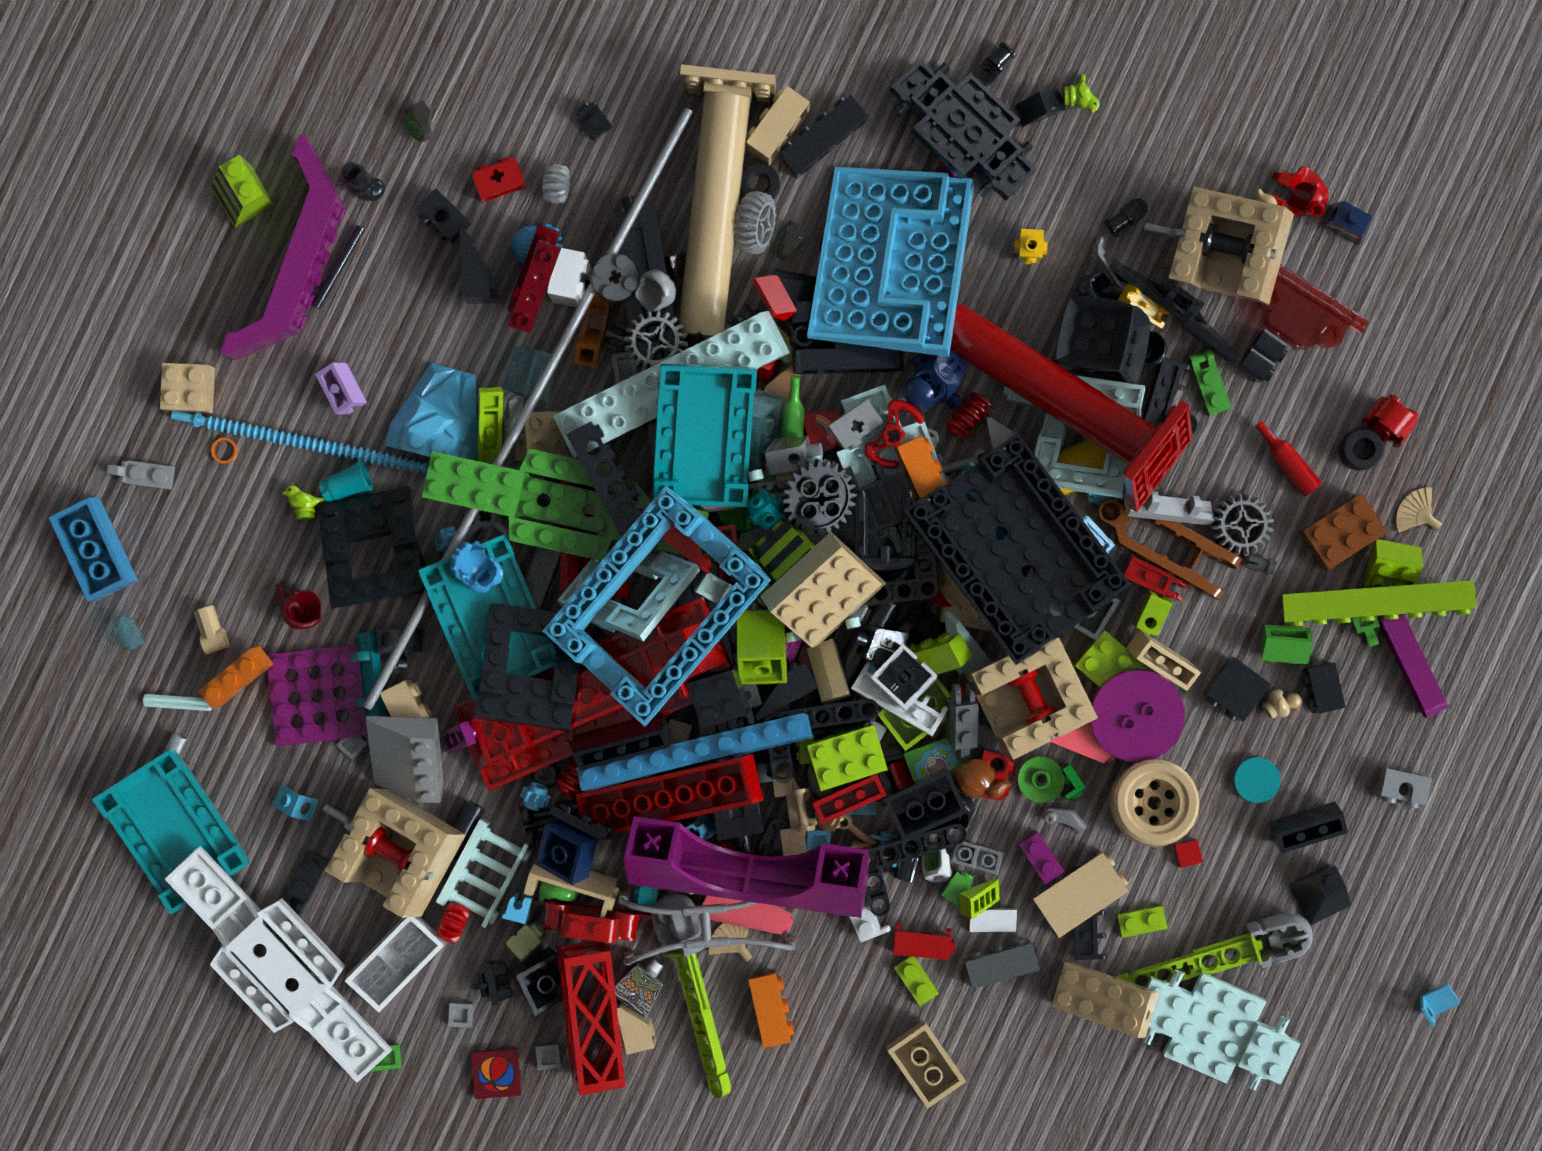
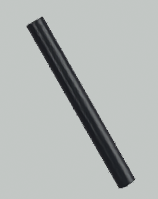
(338, 267)

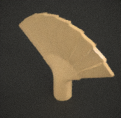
(1416, 510)
(731, 931)

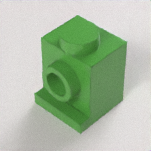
(958, 883)

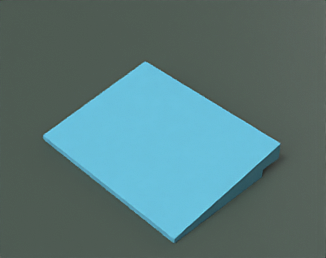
(891, 259)

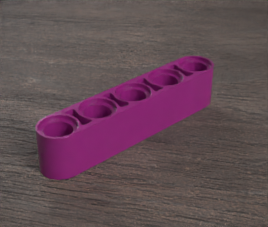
(1413, 665)

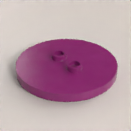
(1137, 715)

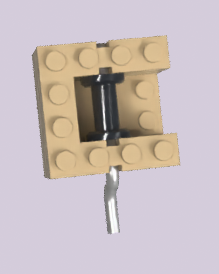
(1246, 239)

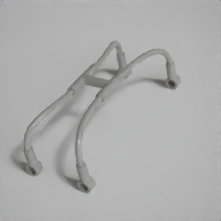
(706, 941)

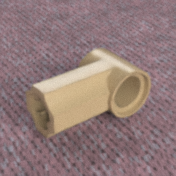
(212, 636)

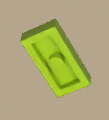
(1142, 921)
(916, 980)

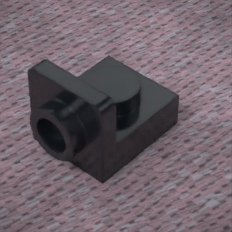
(593, 120)

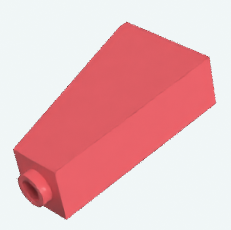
(757, 916)

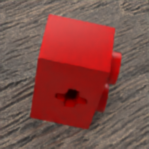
(510, 179)

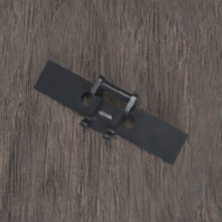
(1190, 316)

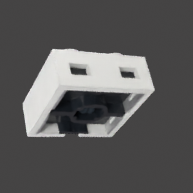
(903, 677)

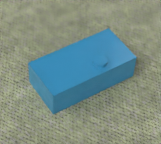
(93, 549)

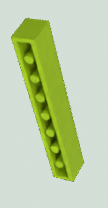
(1379, 602)

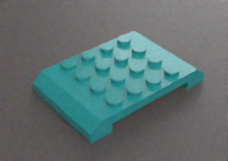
(704, 433)
(466, 613)
(165, 819)

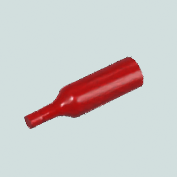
(1290, 462)

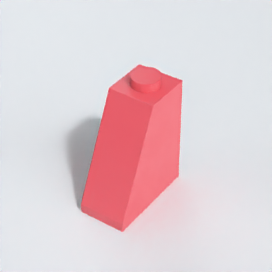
(1085, 743)

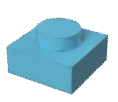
(816, 837)

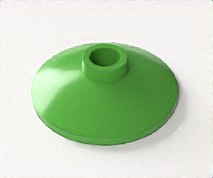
(1029, 779)

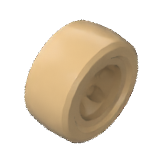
(1169, 777)

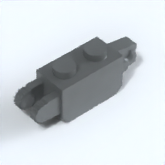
(962, 721)

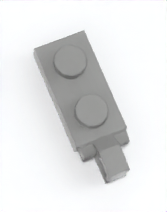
(144, 474)

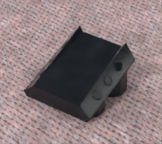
(798, 286)

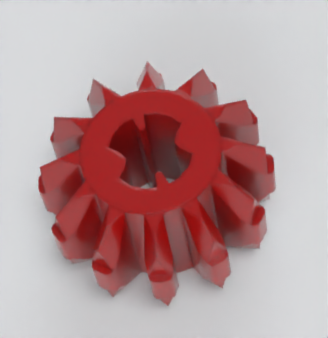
(453, 922)

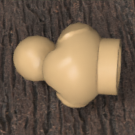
(1278, 706)

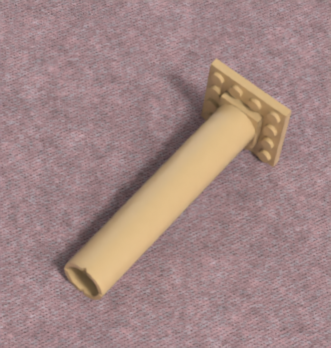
(716, 190)

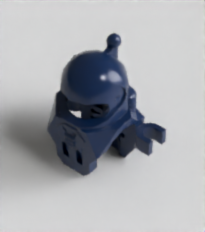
(934, 381)

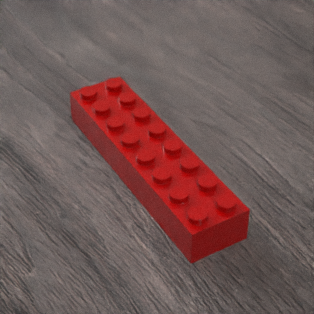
(675, 794)

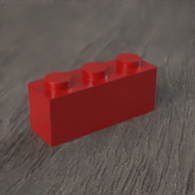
(848, 798)

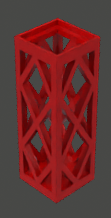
(594, 1078)

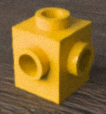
(1033, 238)

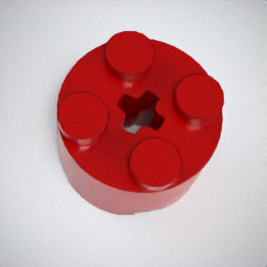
(1391, 420)

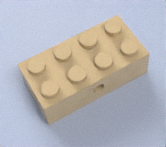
(1105, 999)

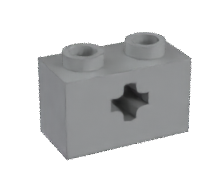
(842, 427)

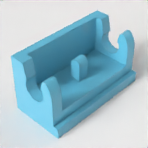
(518, 910)

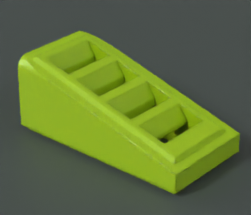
(967, 898)

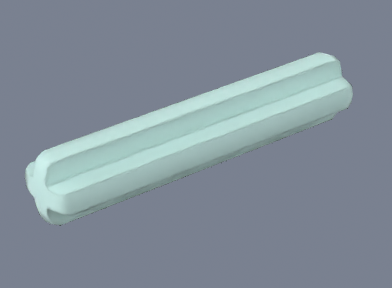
(175, 702)

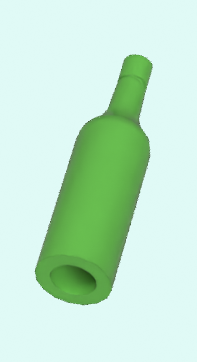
(792, 412)

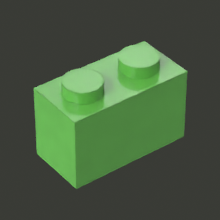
(1286, 644)

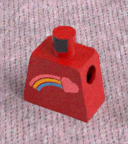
(817, 430)

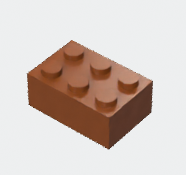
(1342, 532)

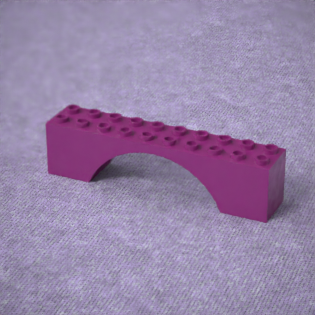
(818, 880)

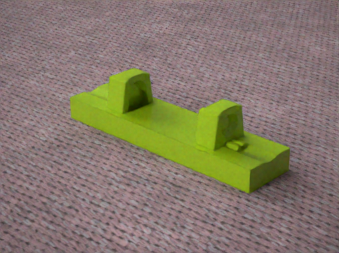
(489, 424)

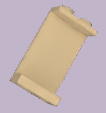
(596, 885)
(1081, 894)

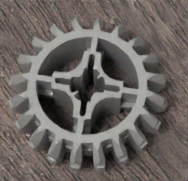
(755, 222)
(651, 352)
(1262, 522)

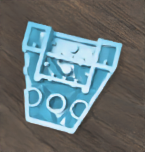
(438, 415)

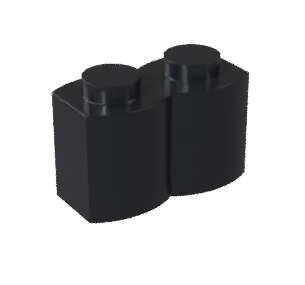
(1262, 356)

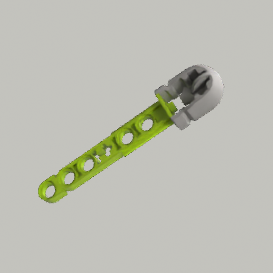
(678, 929)
(1292, 929)

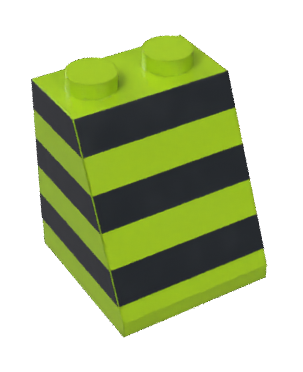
(240, 191)
(782, 548)

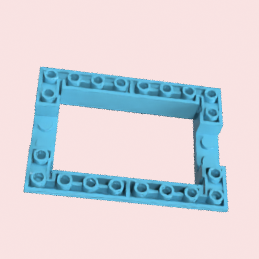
(569, 623)

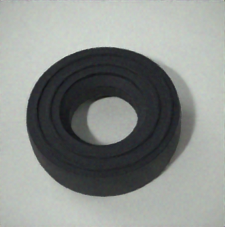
(764, 170)

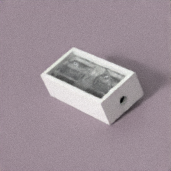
(394, 961)

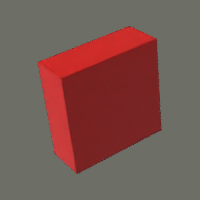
(1188, 853)

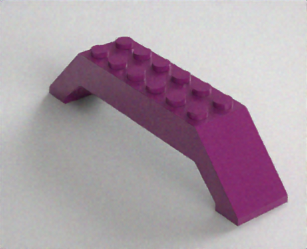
(301, 264)

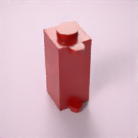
(922, 943)

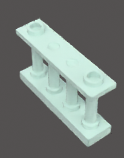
(462, 874)

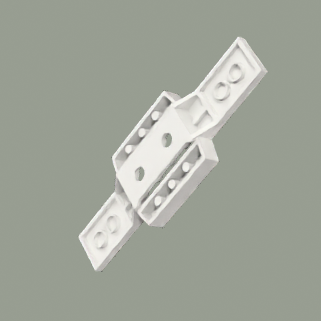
(263, 979)

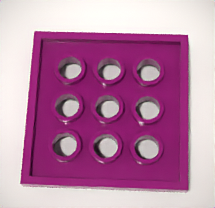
(284, 710)

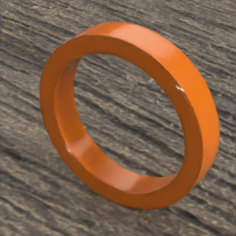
(213, 450)

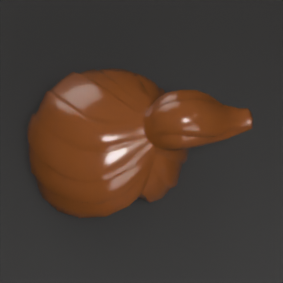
(977, 779)

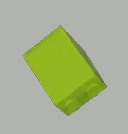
(761, 648)

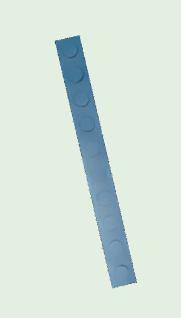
(698, 752)

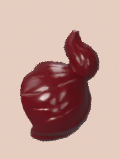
(299, 607)

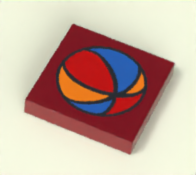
(496, 1073)

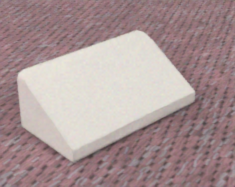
(994, 920)

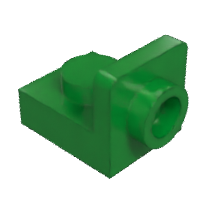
(1072, 779)

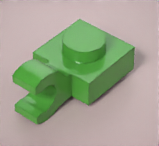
(1368, 628)

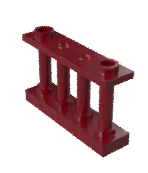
(533, 278)

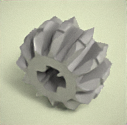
(556, 183)

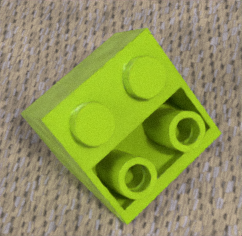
(1393, 564)

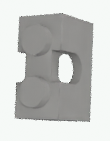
(1417, 787)

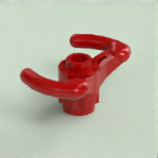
(892, 433)

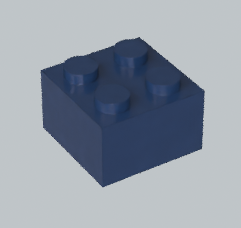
(566, 851)

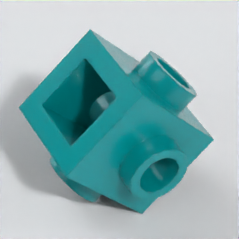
(765, 509)

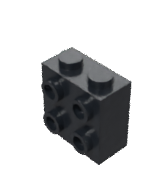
(1236, 689)

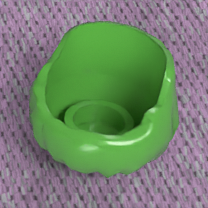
(551, 891)

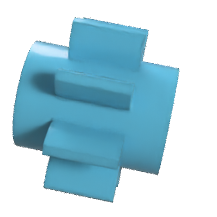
(444, 539)
(535, 796)

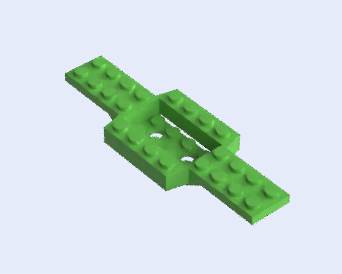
(516, 493)

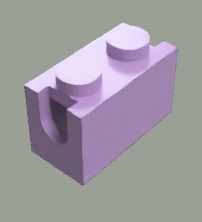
(340, 388)

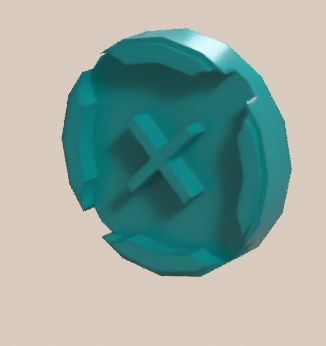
(1256, 779)

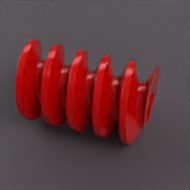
(968, 415)
(570, 780)

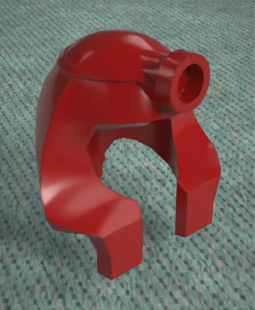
(1308, 192)

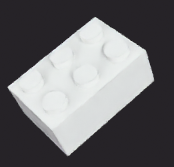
(569, 278)

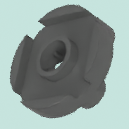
(626, 283)

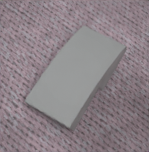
(978, 857)

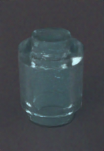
(129, 633)

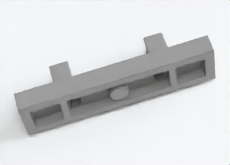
(1173, 509)

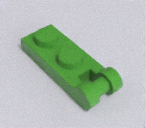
(1209, 382)

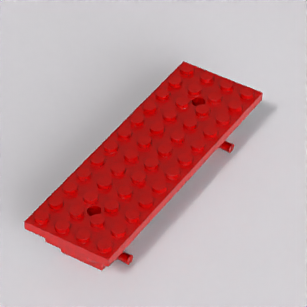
(514, 750)

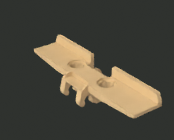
(794, 838)

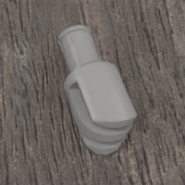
(511, 410)

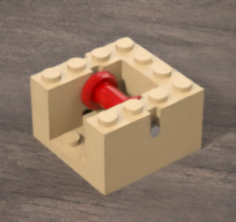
(1031, 700)
(399, 868)

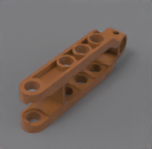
(1114, 515)

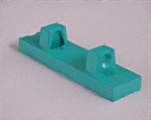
(370, 671)

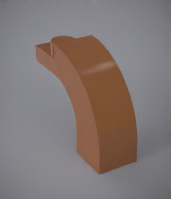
(593, 329)

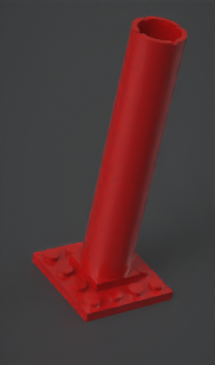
(1081, 407)

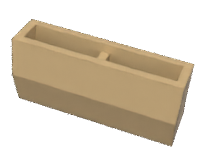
(828, 672)

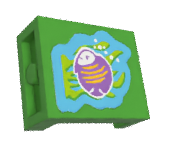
(931, 758)

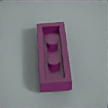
(459, 737)

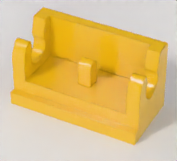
(1133, 296)

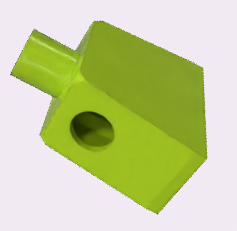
(1152, 606)

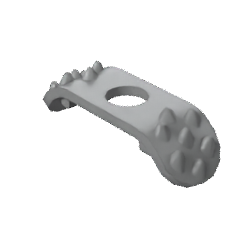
(1098, 252)

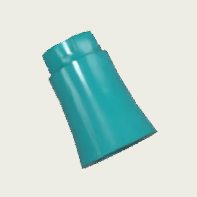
(346, 482)

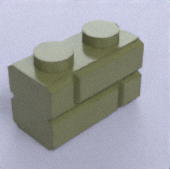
(526, 939)

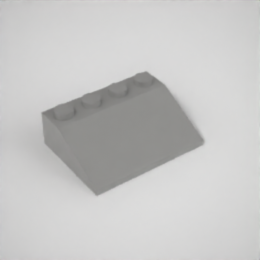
(406, 756)

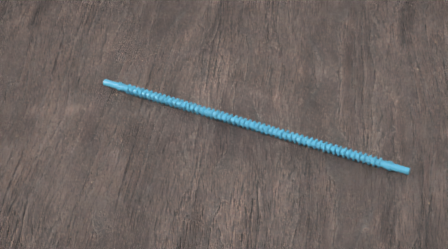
(199, 420)

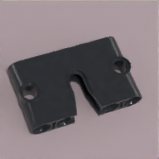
(836, 357)

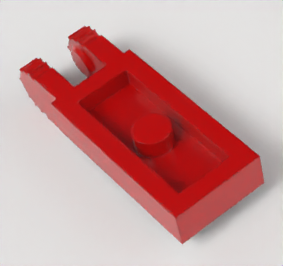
(1153, 578)

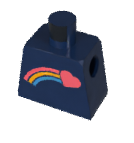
(1347, 222)

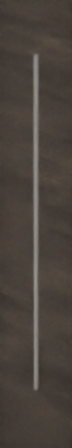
(533, 398)

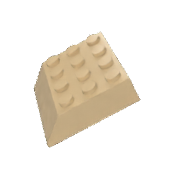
(822, 590)

